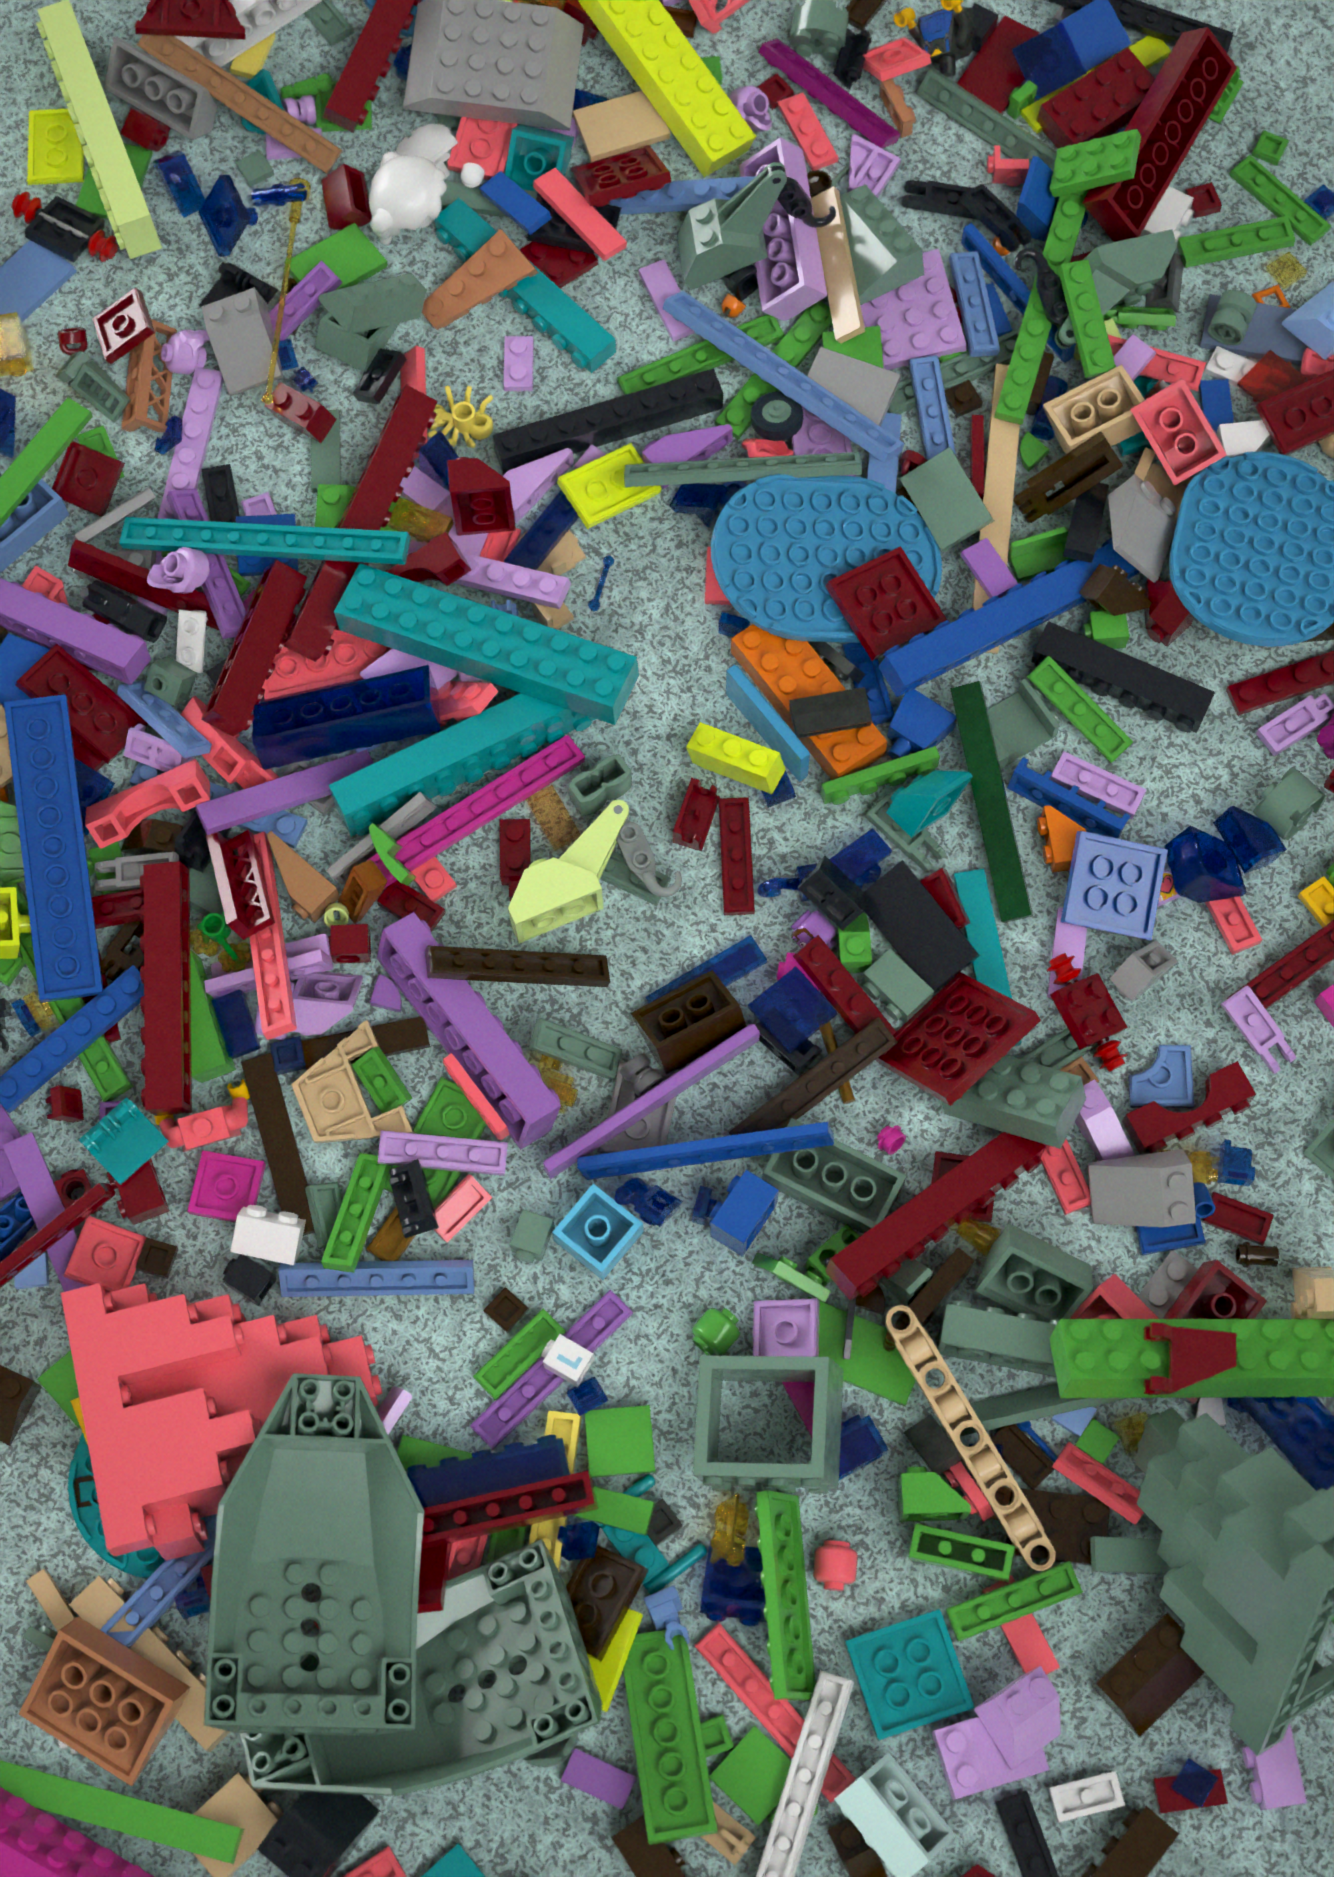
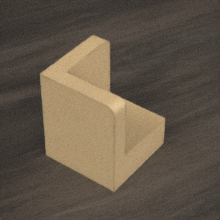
(551, 616)

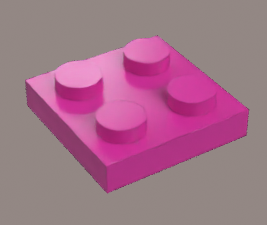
(225, 1185)

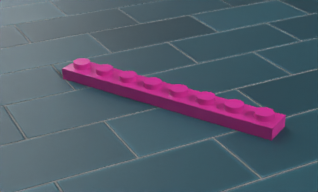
(485, 805)

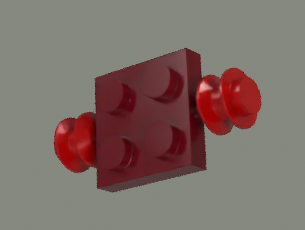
(1088, 1011)

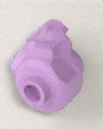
(752, 106)
(185, 351)
(180, 571)

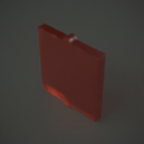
(1270, 377)

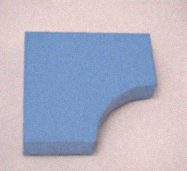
(1166, 1081)

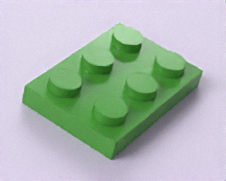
(1095, 163)

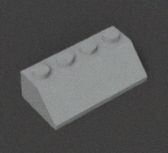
(159, 90)

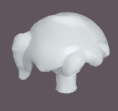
(405, 195)

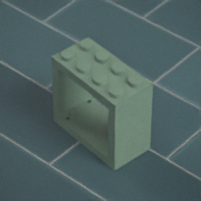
(821, 1470)

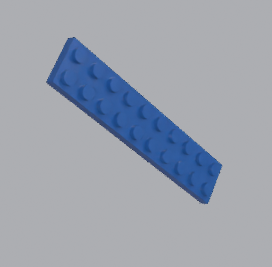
(53, 848)

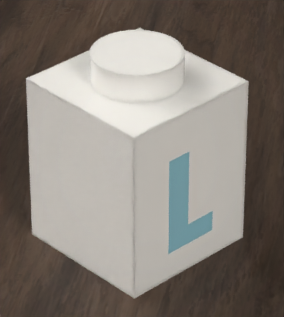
(567, 1359)

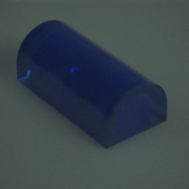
(1041, 426)

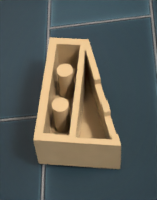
(1313, 1293)

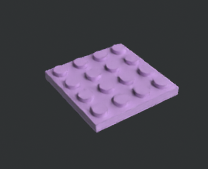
(917, 317)

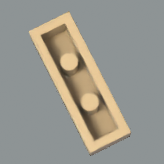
(51, 1599)

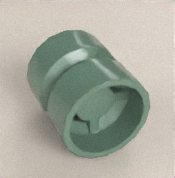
(1232, 317)

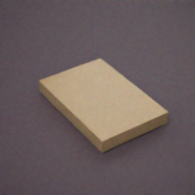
(619, 125)

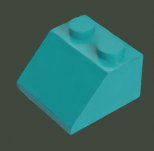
(535, 153)
(927, 799)

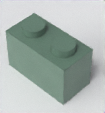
(896, 986)

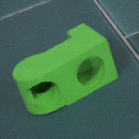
(831, 1247)

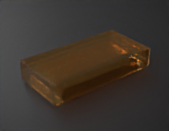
(553, 817)

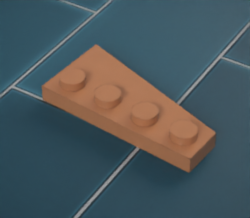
(486, 273)

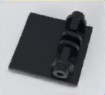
(234, 281)

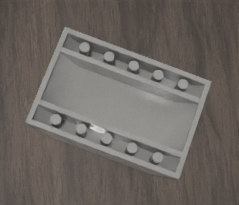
(494, 62)

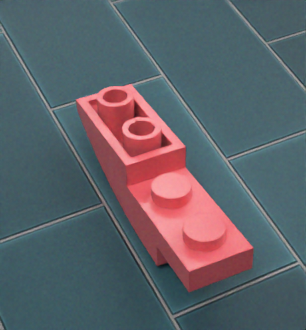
(227, 754)

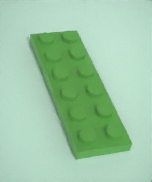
(785, 1596)
(668, 1739)

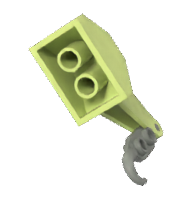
(569, 887)

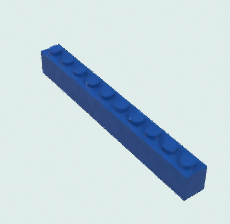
(995, 622)

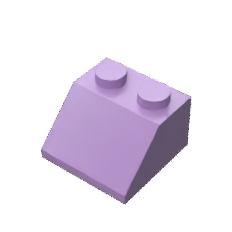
(1022, 1716)

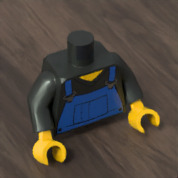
(942, 33)

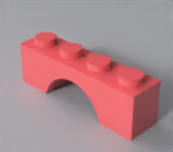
(119, 814)

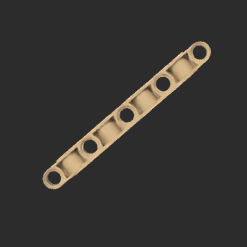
(981, 1458)

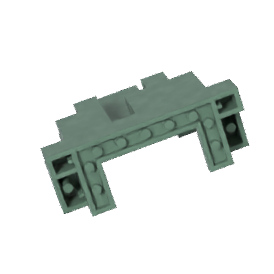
(1246, 1568)

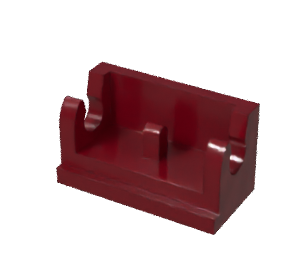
(695, 815)

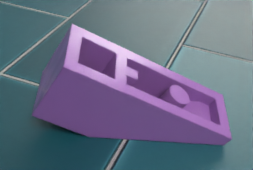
(688, 446)

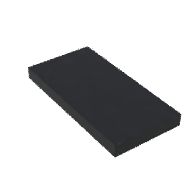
(918, 927)

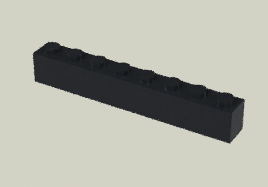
(611, 420)

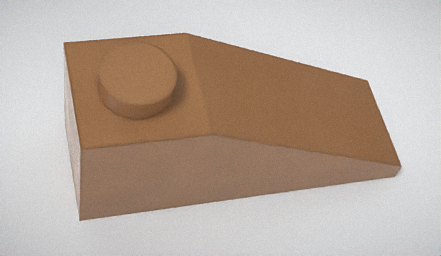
(305, 885)

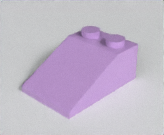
(975, 1762)

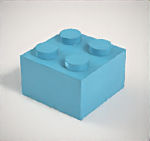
(598, 1231)

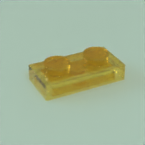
(419, 520)

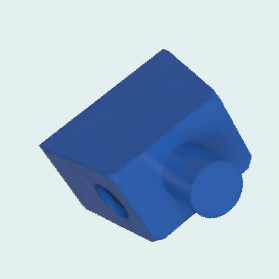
(918, 725)

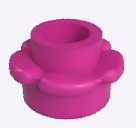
(891, 1139)

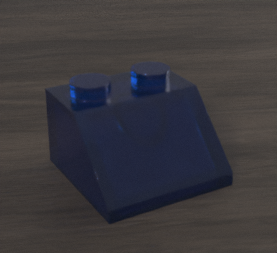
(1203, 867)

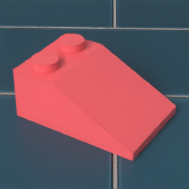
(1178, 431)

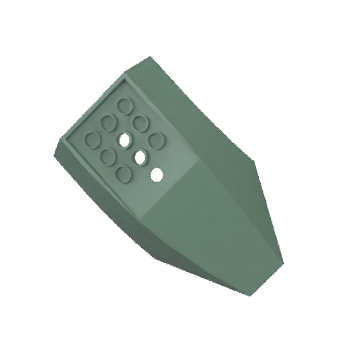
(328, 1509)
(487, 1625)

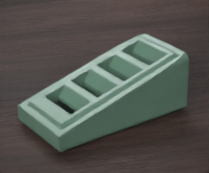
(80, 384)

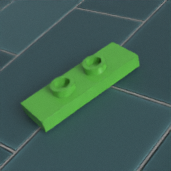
(518, 1354)

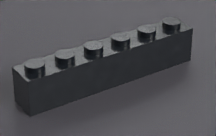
(1125, 678)

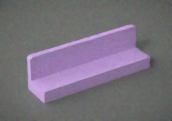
(304, 959)

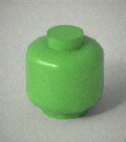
(715, 1331)

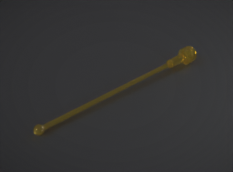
(294, 219)

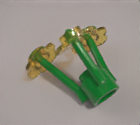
(214, 933)

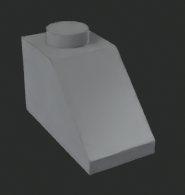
(1142, 970)

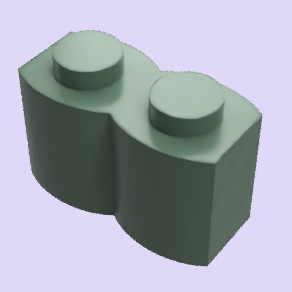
(606, 782)

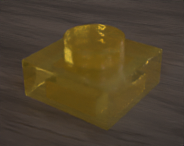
(40, 1011)

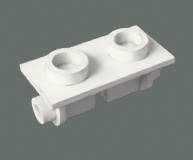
(191, 639)

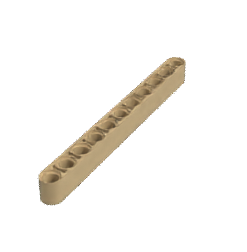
(999, 483)

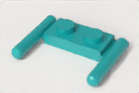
(645, 1553)

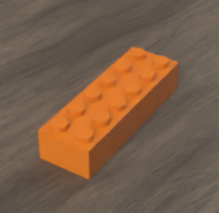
(792, 671)

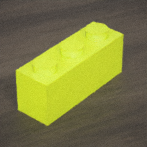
(736, 758)

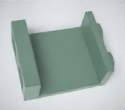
(1021, 723)

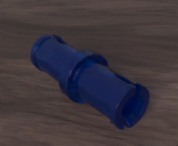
(279, 194)

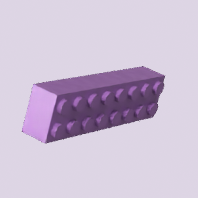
(470, 1033)

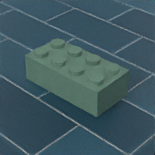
(1023, 1101)
(837, 1182)
(996, 1338)

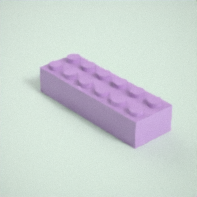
(793, 271)

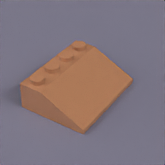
(103, 1700)

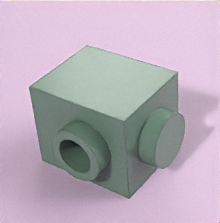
(169, 680)

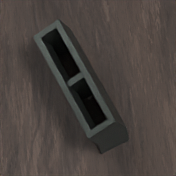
(830, 712)

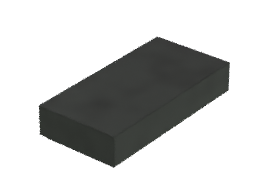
(933, 1445)

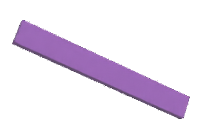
(651, 1100)

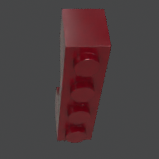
(435, 561)
(1154, 1125)

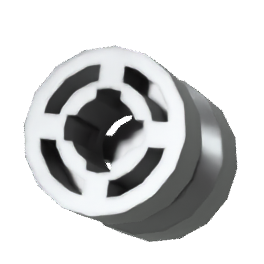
(641, 1074)

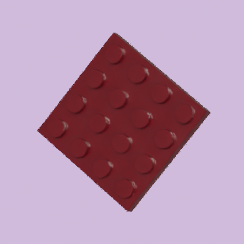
(957, 1038)

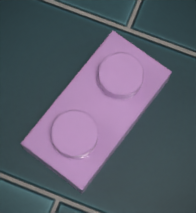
(518, 363)

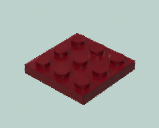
(620, 176)
(885, 602)

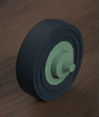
(776, 416)

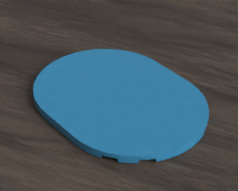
(794, 534)
(1257, 549)

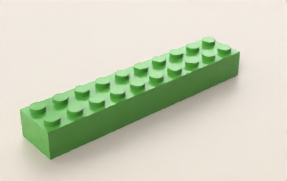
(1271, 1358)

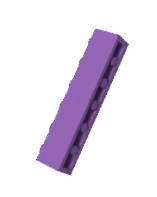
(79, 634)

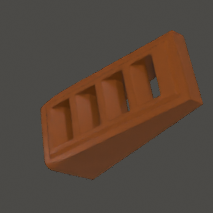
(363, 886)

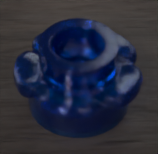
(304, 379)

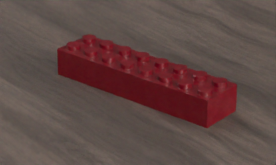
(1168, 127)

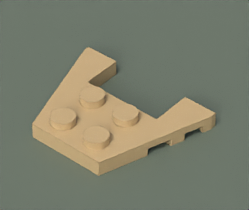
(334, 1100)

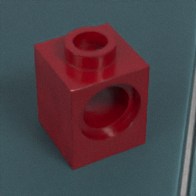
(145, 130)
(350, 943)
(71, 1180)

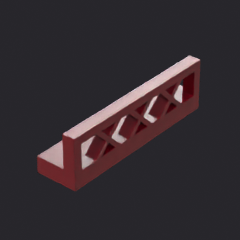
(234, 888)

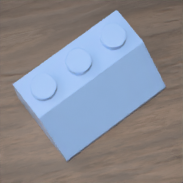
(1315, 322)

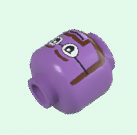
(811, 925)

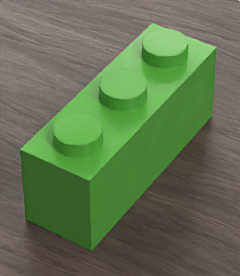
(962, 1553)

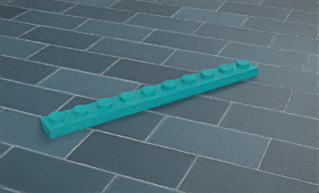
(266, 540)

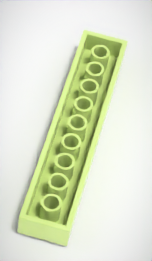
(98, 130)

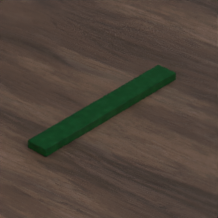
(991, 802)

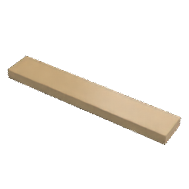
(838, 268)

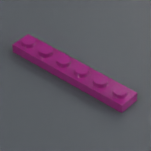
(829, 93)

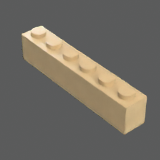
(97, 1606)

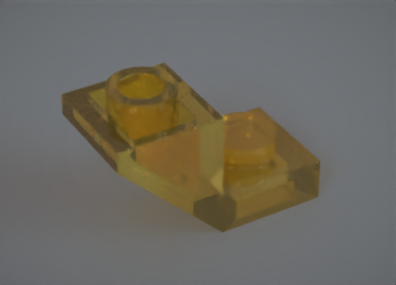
(560, 1083)

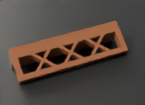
(139, 380)

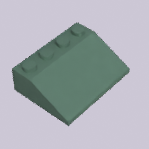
(879, 246)

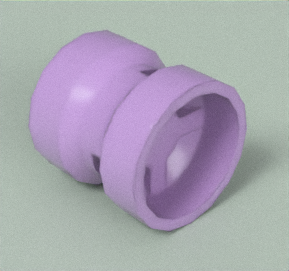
(301, 109)

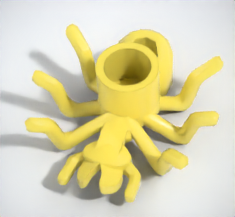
(463, 419)

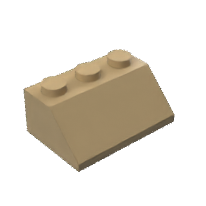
(1095, 408)

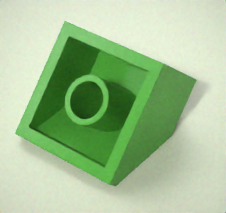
(928, 1498)

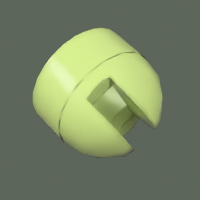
(329, 917)

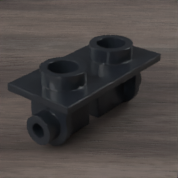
(851, 58)

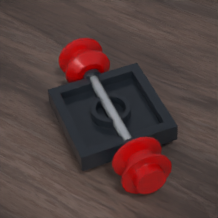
(64, 228)

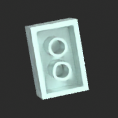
(895, 1817)

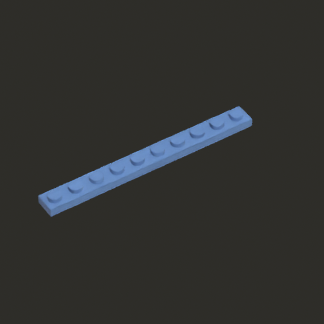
(783, 376)

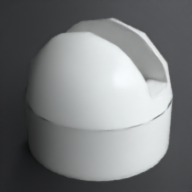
(472, 175)

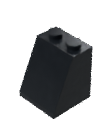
(318, 1833)

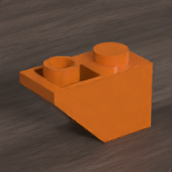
(1059, 838)

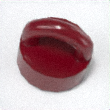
(72, 336)
(910, 461)

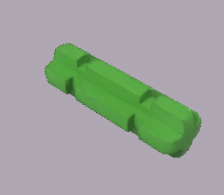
(308, 86)

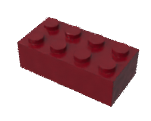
(1097, 102)

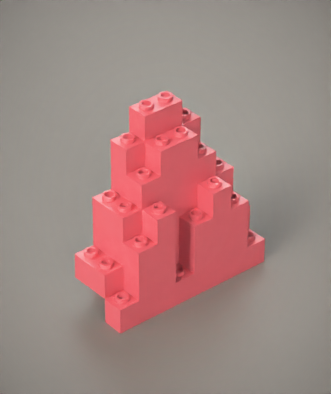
(179, 1399)

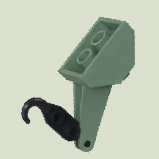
(729, 233)
(1119, 271)

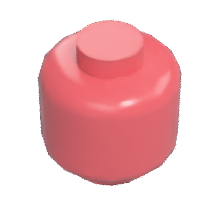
(835, 1565)

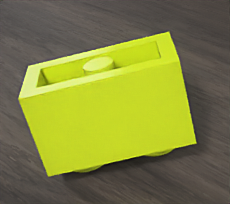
(11, 924)

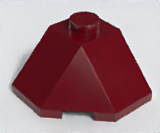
(1167, 615)

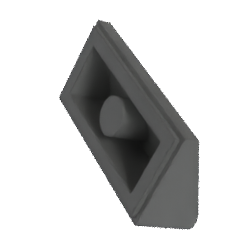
(1168, 289)

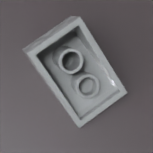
(242, 340)
(1141, 525)
(1143, 1190)

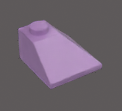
(324, 1000)

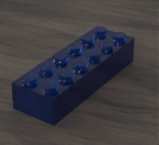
(346, 717)

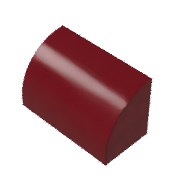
(346, 198)

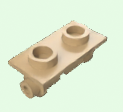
(731, 1838)

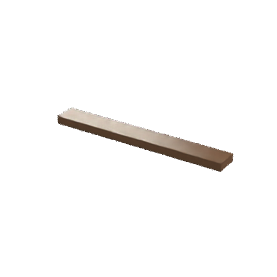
(243, 100)

